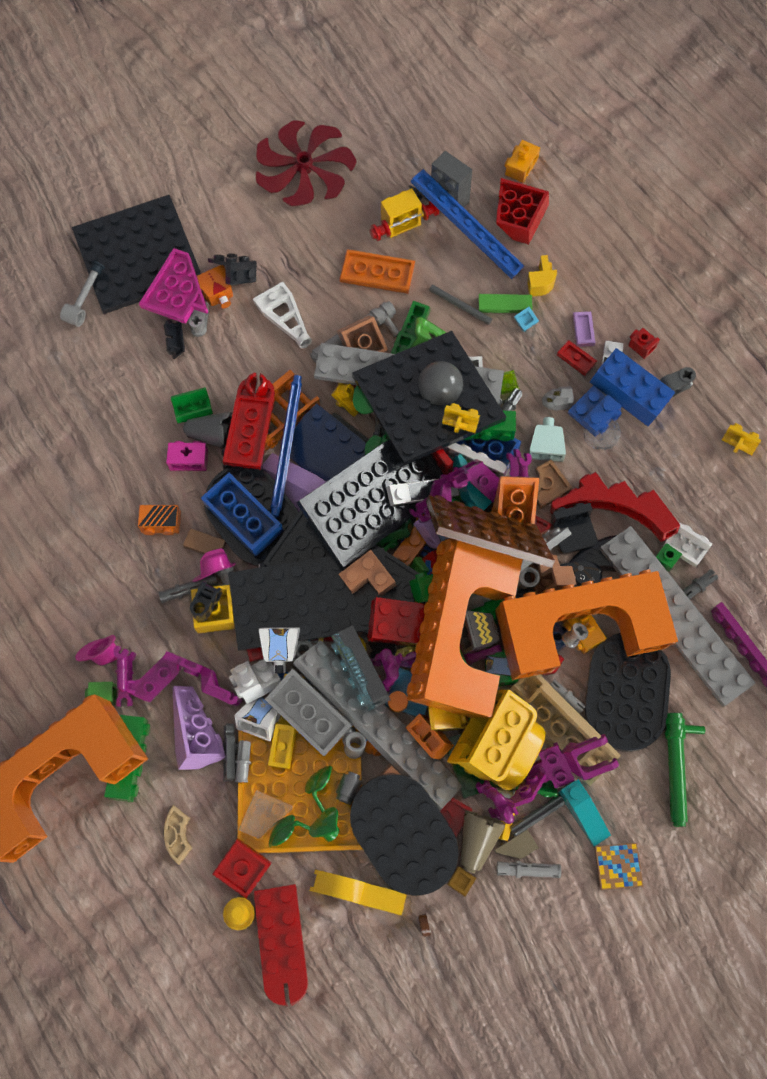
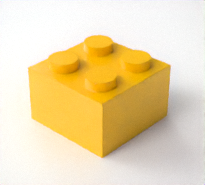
(221, 616)

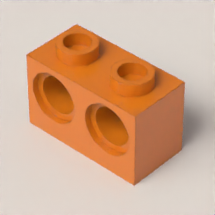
(432, 741)

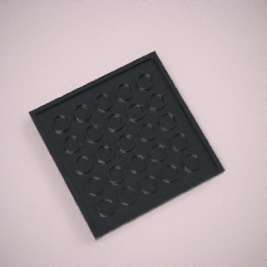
(132, 249)
(409, 419)

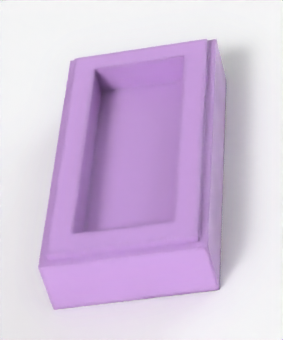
(583, 329)

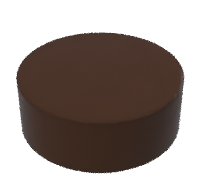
(424, 925)

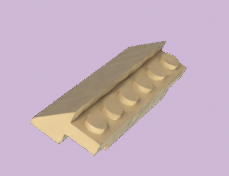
(562, 721)

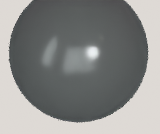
(440, 383)

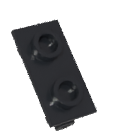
(175, 344)

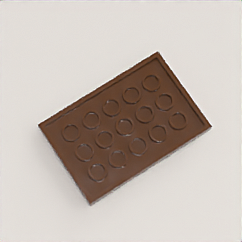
(488, 530)

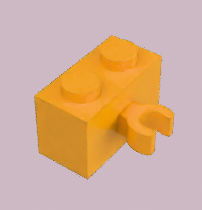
(522, 161)
(595, 634)

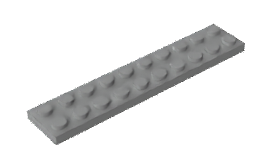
(338, 362)
(695, 636)
(377, 725)

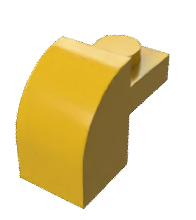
(542, 281)

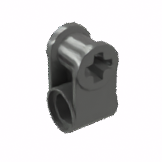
(680, 380)

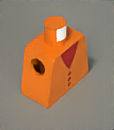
(214, 287)

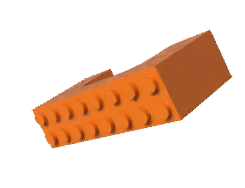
(632, 601)
(439, 672)
(87, 730)

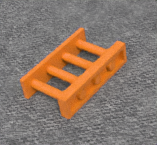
(280, 387)

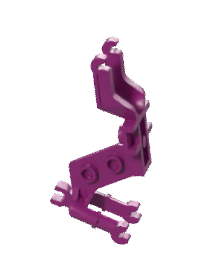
(478, 475)
(392, 663)
(161, 675)
(552, 766)

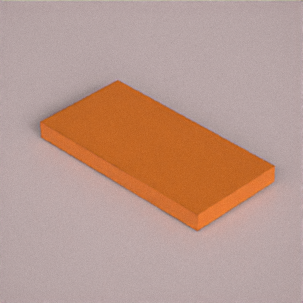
(377, 271)

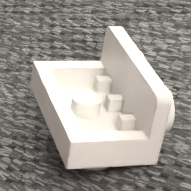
(689, 544)

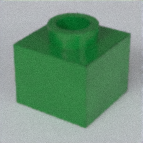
(666, 562)

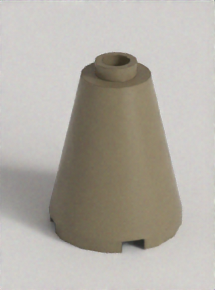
(478, 839)

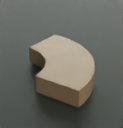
(175, 834)

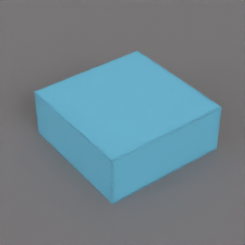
(526, 319)

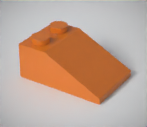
(517, 498)

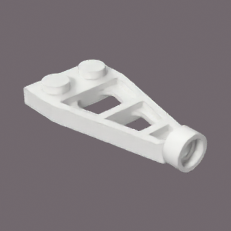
(275, 297)

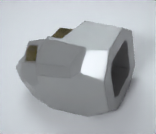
(558, 398)

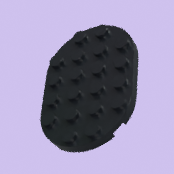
(261, 486)
(627, 695)
(404, 834)

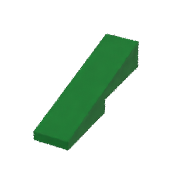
(407, 334)

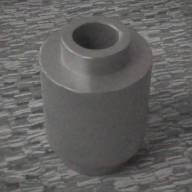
(348, 787)

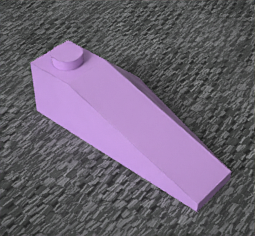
(298, 480)
(195, 738)

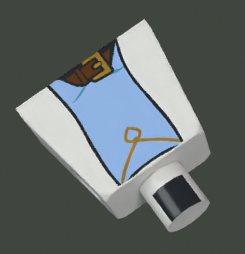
(279, 646)
(257, 719)

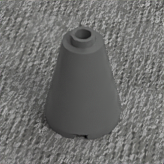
(209, 429)

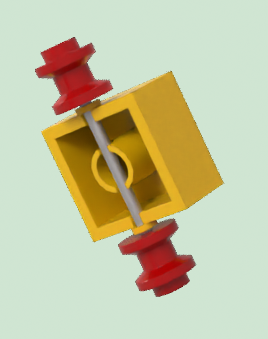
(401, 214)

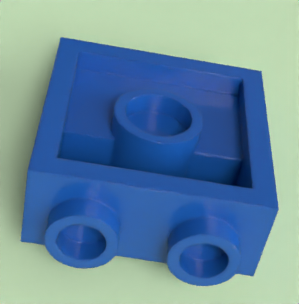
(595, 411)

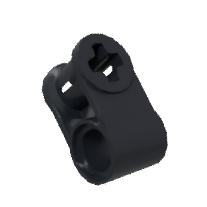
(207, 598)

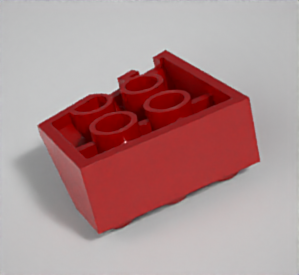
(520, 209)

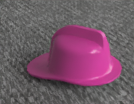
(213, 562)
(98, 651)

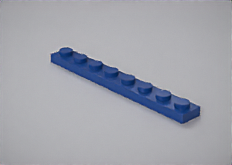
(467, 224)

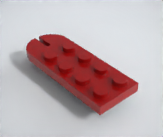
(250, 423)
(281, 944)

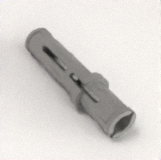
(528, 869)

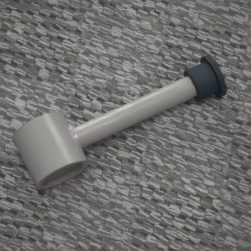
(73, 313)

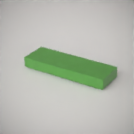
(504, 303)

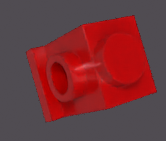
(643, 342)

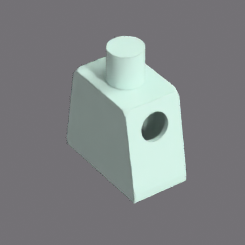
(548, 442)

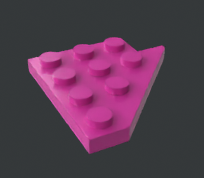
(175, 289)

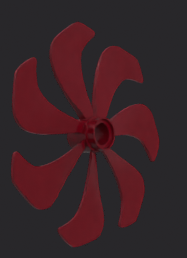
(303, 163)

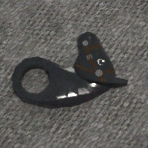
(590, 563)

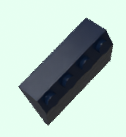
(324, 444)

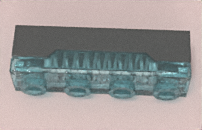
(360, 668)

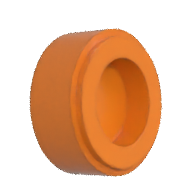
(398, 701)

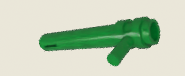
(675, 737)

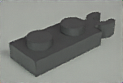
(230, 751)

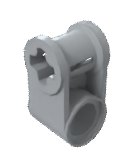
(198, 322)

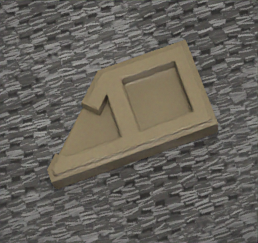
(519, 846)

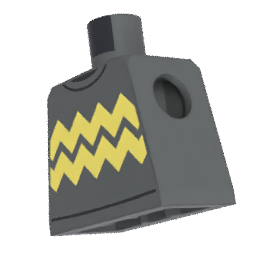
(478, 631)

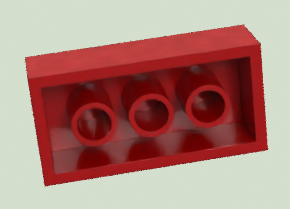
(395, 621)

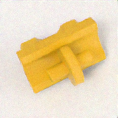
(344, 397)
(460, 418)
(741, 440)

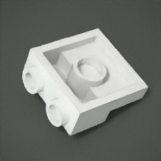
(254, 680)

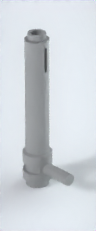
(381, 314)

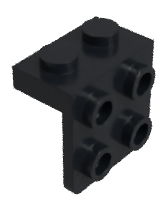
(238, 269)
(579, 524)

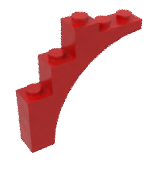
(646, 509)

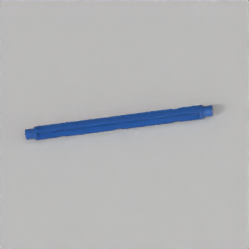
(286, 445)

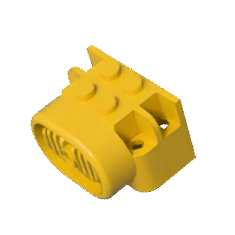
(501, 746)

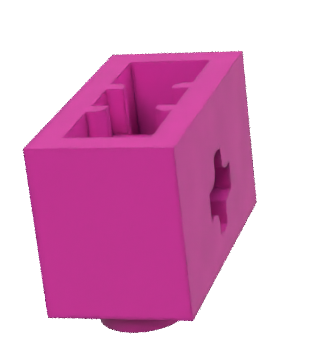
(187, 456)

